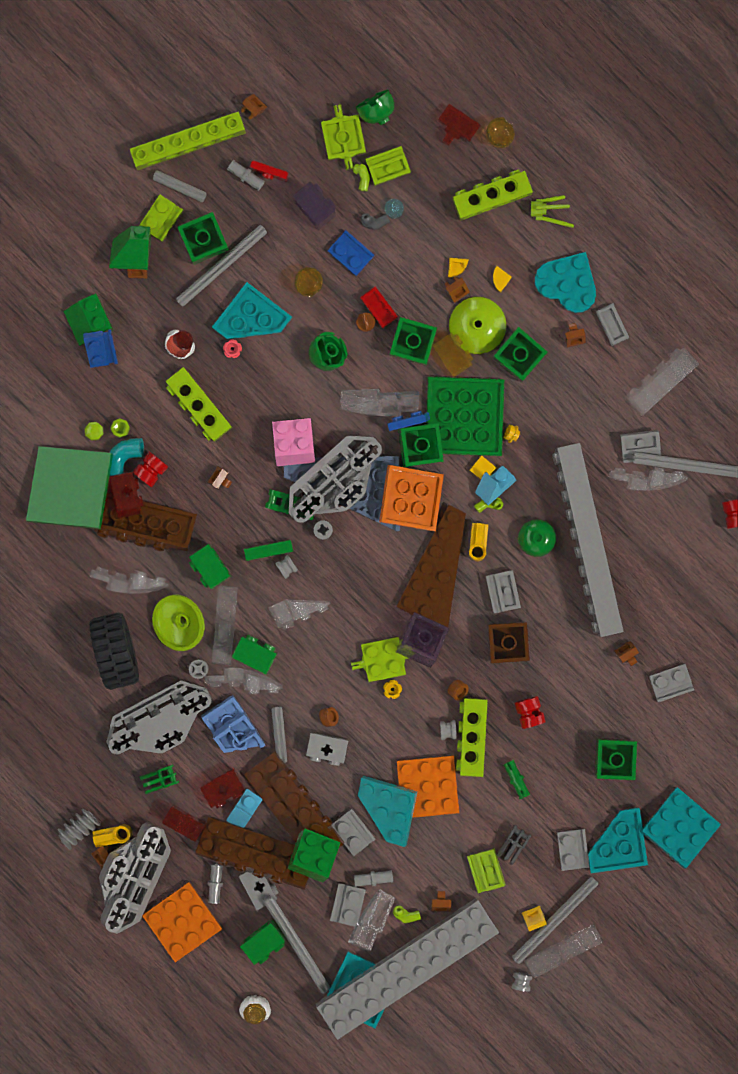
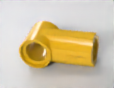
(478, 540)
(110, 835)

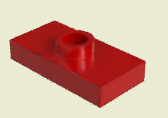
(269, 172)
(379, 307)

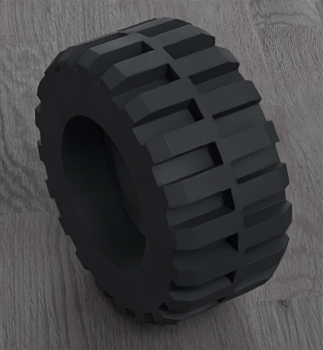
(114, 651)

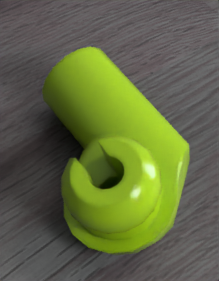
(364, 176)
(496, 504)
(404, 916)

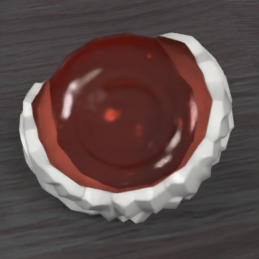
(179, 343)

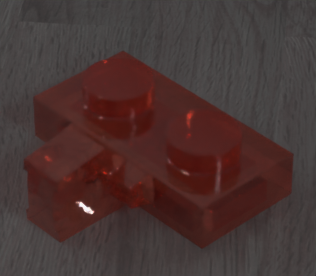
(457, 125)

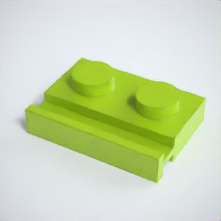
(388, 165)
(161, 217)
(486, 870)

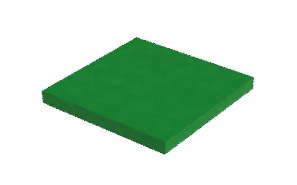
(467, 414)
(69, 487)

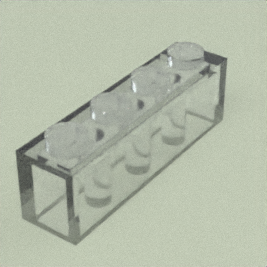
(662, 381)

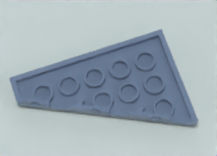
(371, 502)

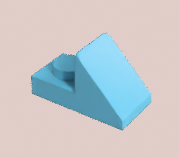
(494, 485)
(244, 809)

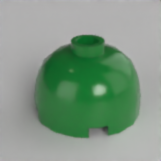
(377, 108)
(327, 351)
(536, 538)

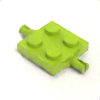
(343, 137)
(381, 660)

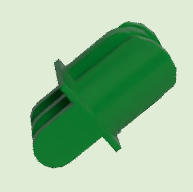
(161, 778)

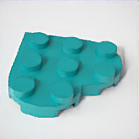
(568, 281)

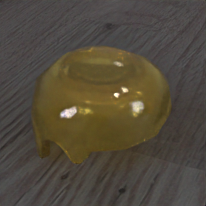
(500, 133)
(308, 281)

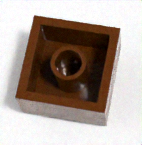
(508, 642)

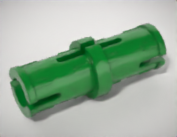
(516, 779)

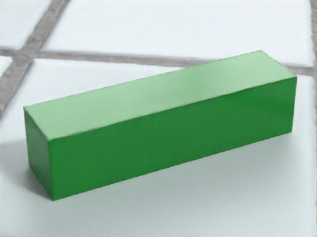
(268, 550)

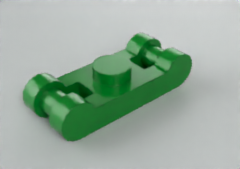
(271, 504)

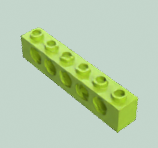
(187, 141)

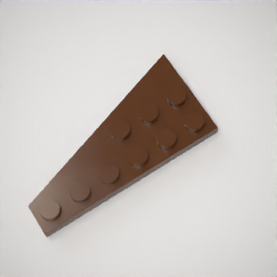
(434, 578)

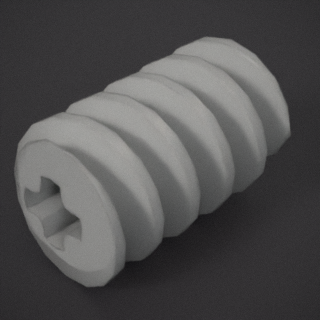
(78, 827)

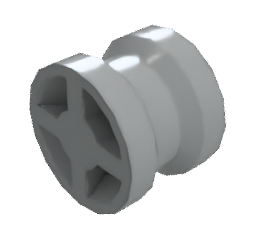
(325, 530)
(286, 566)
(198, 671)
(448, 730)
(521, 981)

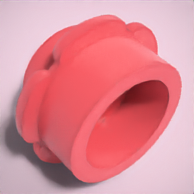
(227, 348)

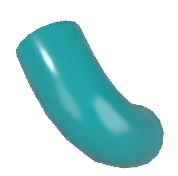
(123, 451)

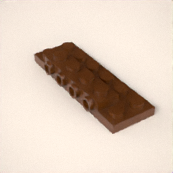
(155, 526)
(289, 799)
(249, 852)

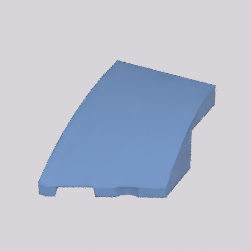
(232, 726)

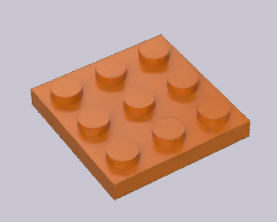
(411, 498)
(435, 784)
(182, 921)

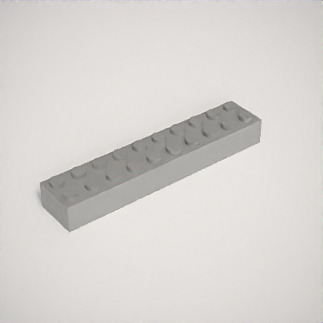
(588, 539)
(406, 968)

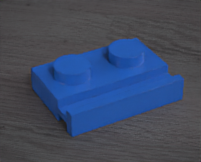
(351, 253)
(100, 348)
(416, 418)

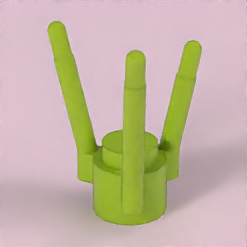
(539, 207)

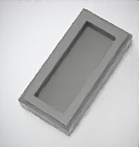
(612, 324)

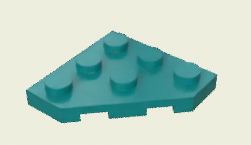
(251, 316)
(389, 808)
(620, 844)

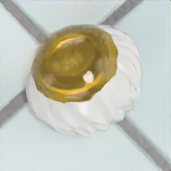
(255, 1009)

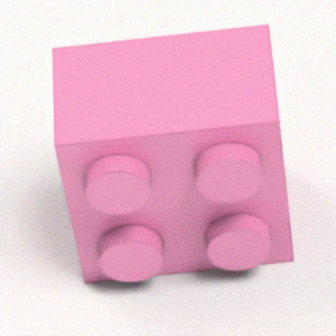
(293, 442)

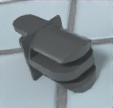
(514, 843)

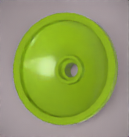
(476, 339)
(171, 626)

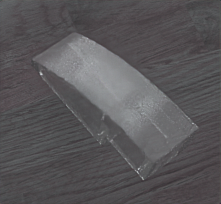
(372, 921)

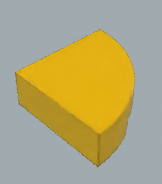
(456, 266)
(500, 278)

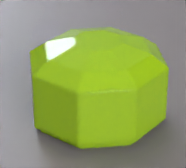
(120, 428)
(94, 431)

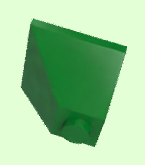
(131, 249)

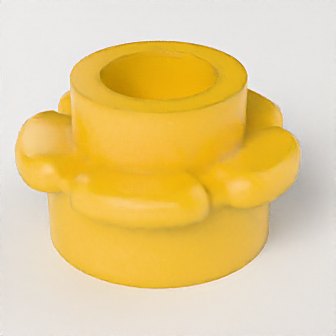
(511, 433)
(397, 689)

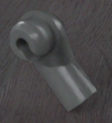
(374, 223)

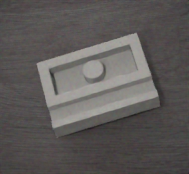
(641, 442)
(503, 591)
(671, 683)
(353, 832)
(573, 849)
(347, 904)

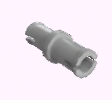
(245, 175)
(373, 878)
(215, 883)

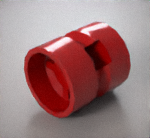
(150, 469)
(731, 509)
(530, 712)

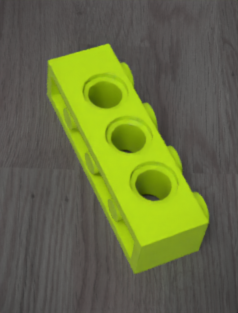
(466, 210)
(183, 378)
(474, 767)

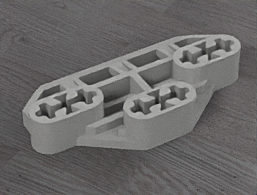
(338, 482)
(162, 722)
(130, 876)

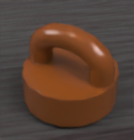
(365, 322)
(458, 689)
(328, 716)

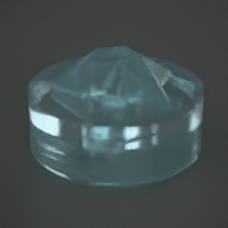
(394, 208)

